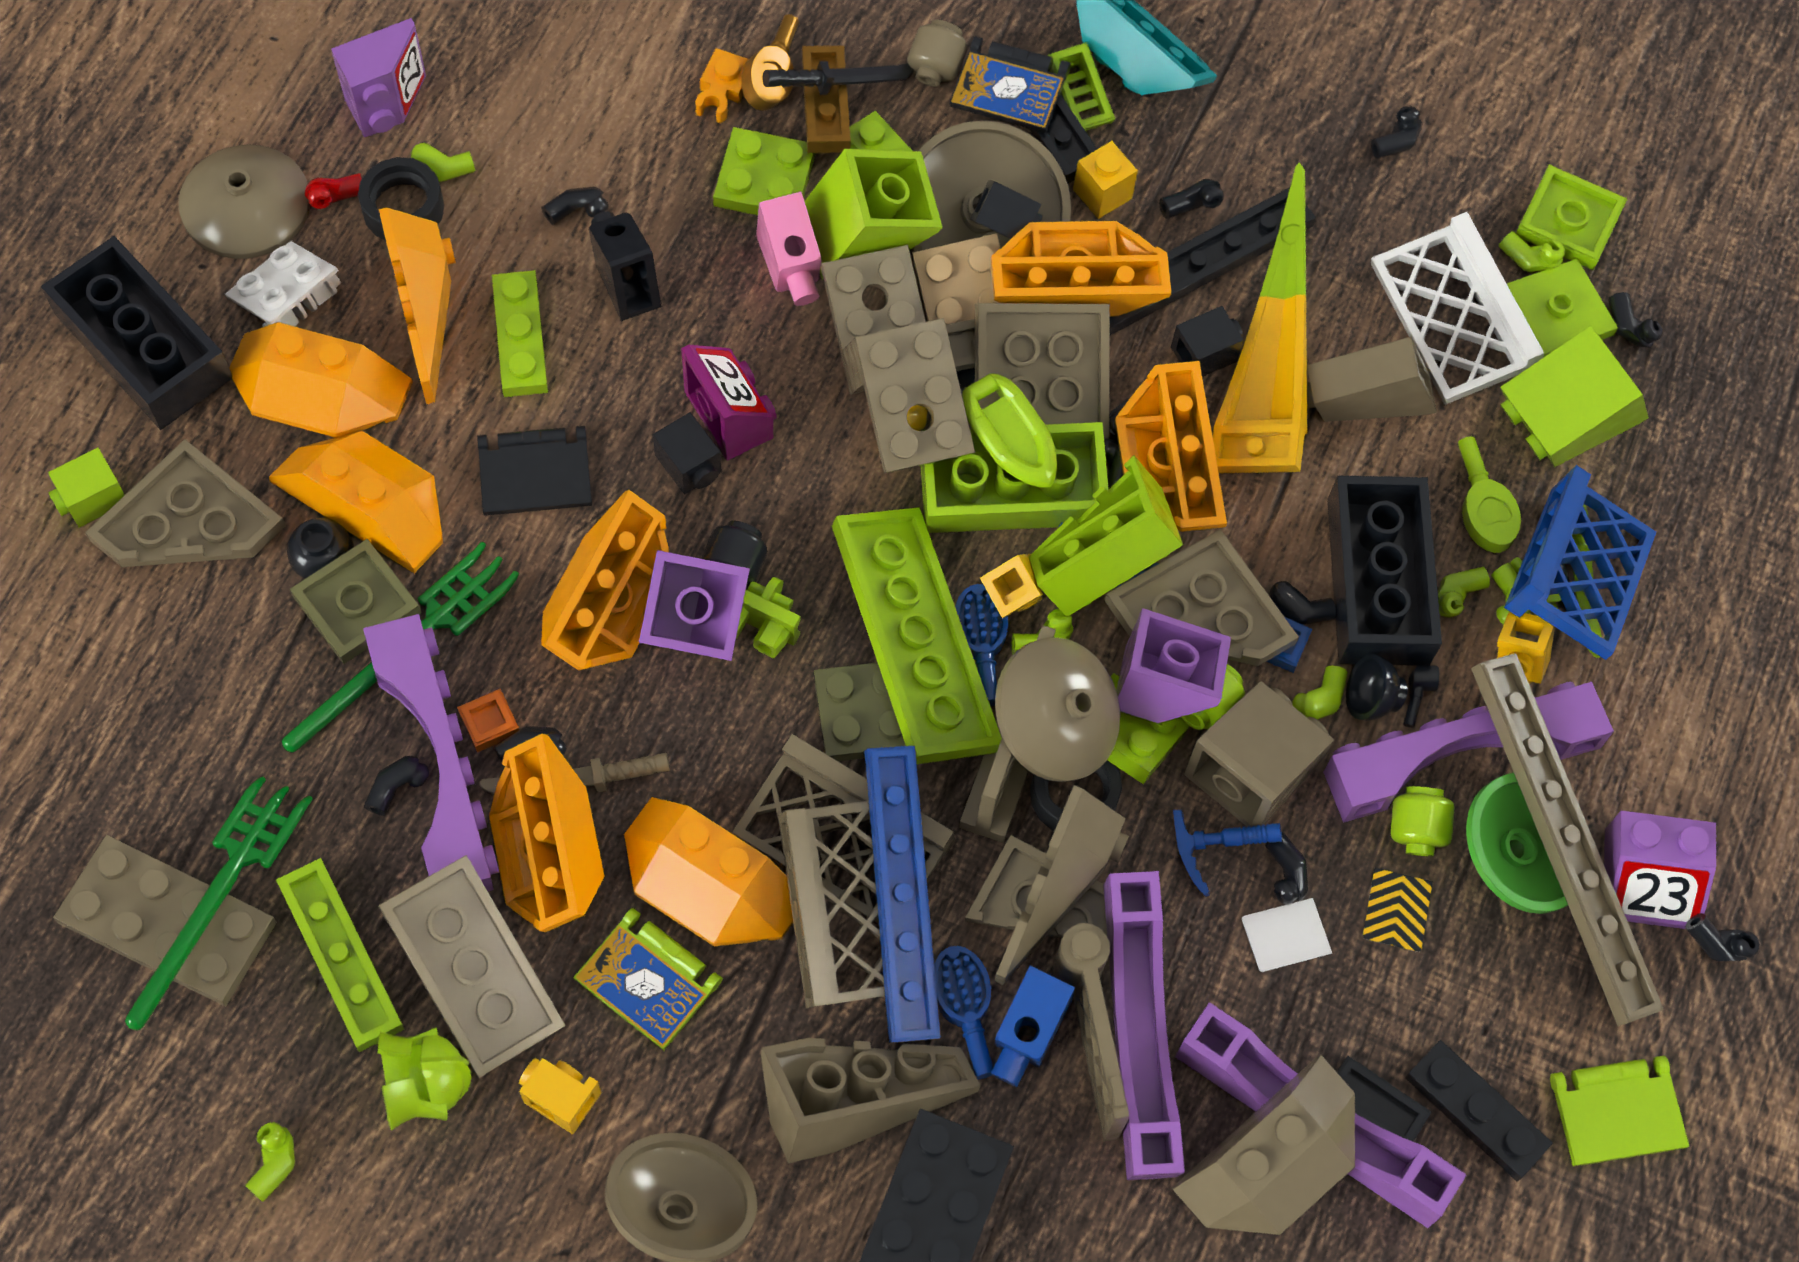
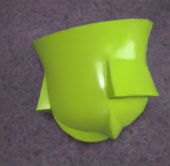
(421, 1076)

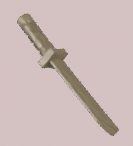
(599, 774)

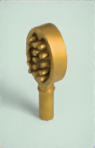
(769, 58)

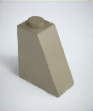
(1372, 384)

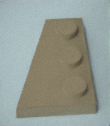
(1010, 883)

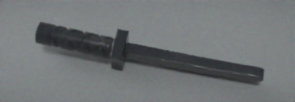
(825, 77)

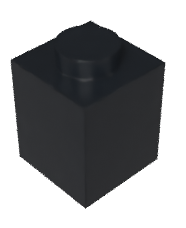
(1005, 210)
(1209, 339)
(687, 453)

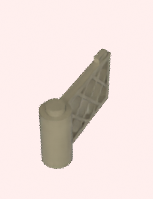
(1081, 964)

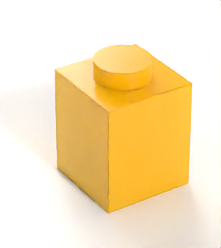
(1105, 179)

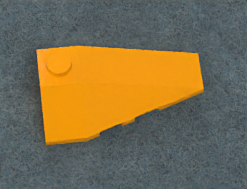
(424, 286)

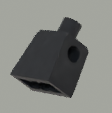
(620, 244)

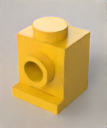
(1013, 585)
(1532, 655)
(558, 1092)

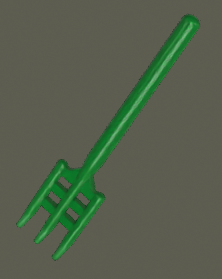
(437, 617)
(240, 855)

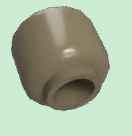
(937, 53)

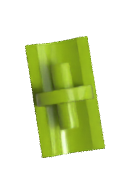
(771, 614)

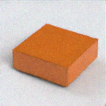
(488, 720)

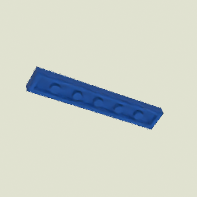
(902, 894)

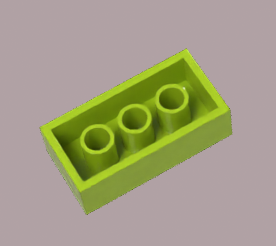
(981, 496)

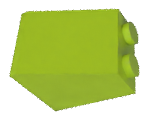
(872, 204)
(1573, 399)

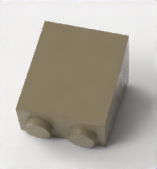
(1257, 755)

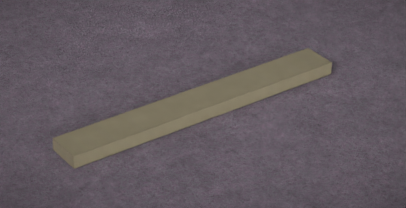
(1567, 839)

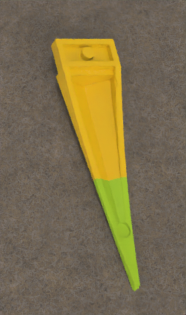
(1266, 400)

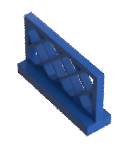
(1554, 545)

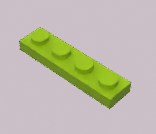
(339, 954)

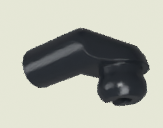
(1294, 866)

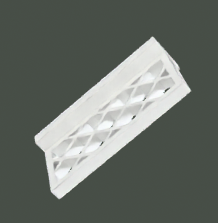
(1488, 288)

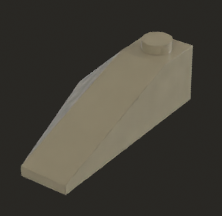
(1076, 858)
(843, 1094)

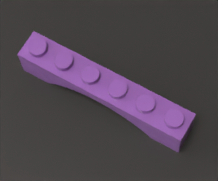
(405, 670)
(1371, 776)
(1137, 986)
(1384, 1162)

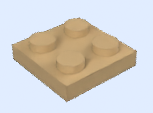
(955, 278)

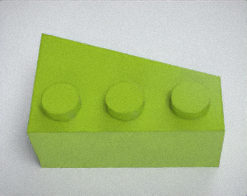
(1108, 543)

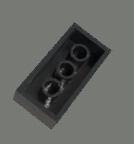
(137, 332)
(1384, 569)
(938, 1194)

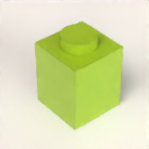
(85, 487)

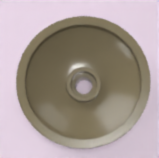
(245, 218)
(1041, 715)
(682, 1180)

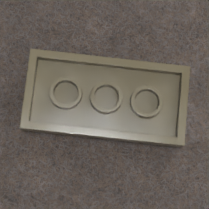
(143, 904)
(471, 966)

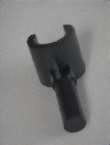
(1421, 679)

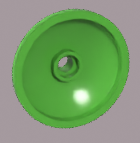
(1503, 822)

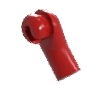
(324, 191)

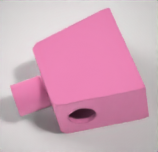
(789, 246)

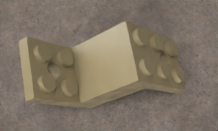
(897, 359)

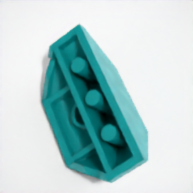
(1139, 47)

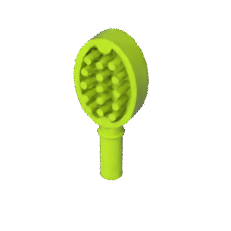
(1489, 507)

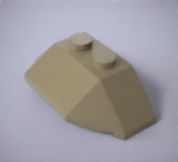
(1278, 1157)

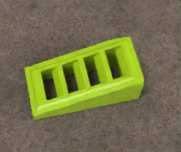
(1081, 56)

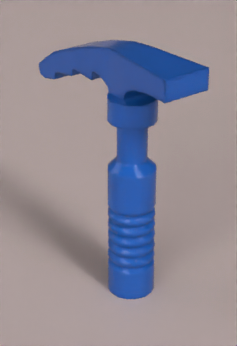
(1228, 837)

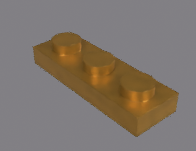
(826, 114)

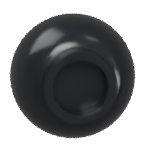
(316, 545)
(1374, 689)

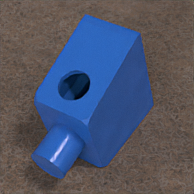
(1038, 1004)

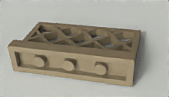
(845, 786)
(996, 788)
(809, 904)

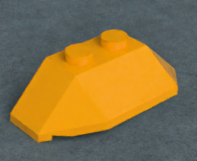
(1080, 266)
(316, 381)
(1172, 438)
(368, 493)
(605, 588)
(544, 836)
(706, 876)

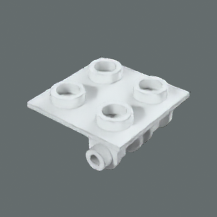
(283, 282)

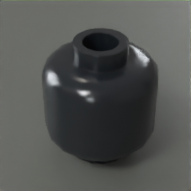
(738, 546)

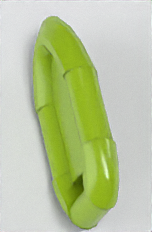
(1012, 430)

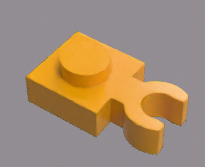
(721, 82)

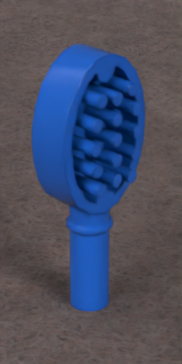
(984, 633)
(964, 1000)

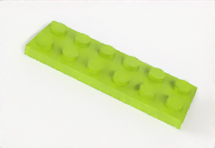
(916, 635)

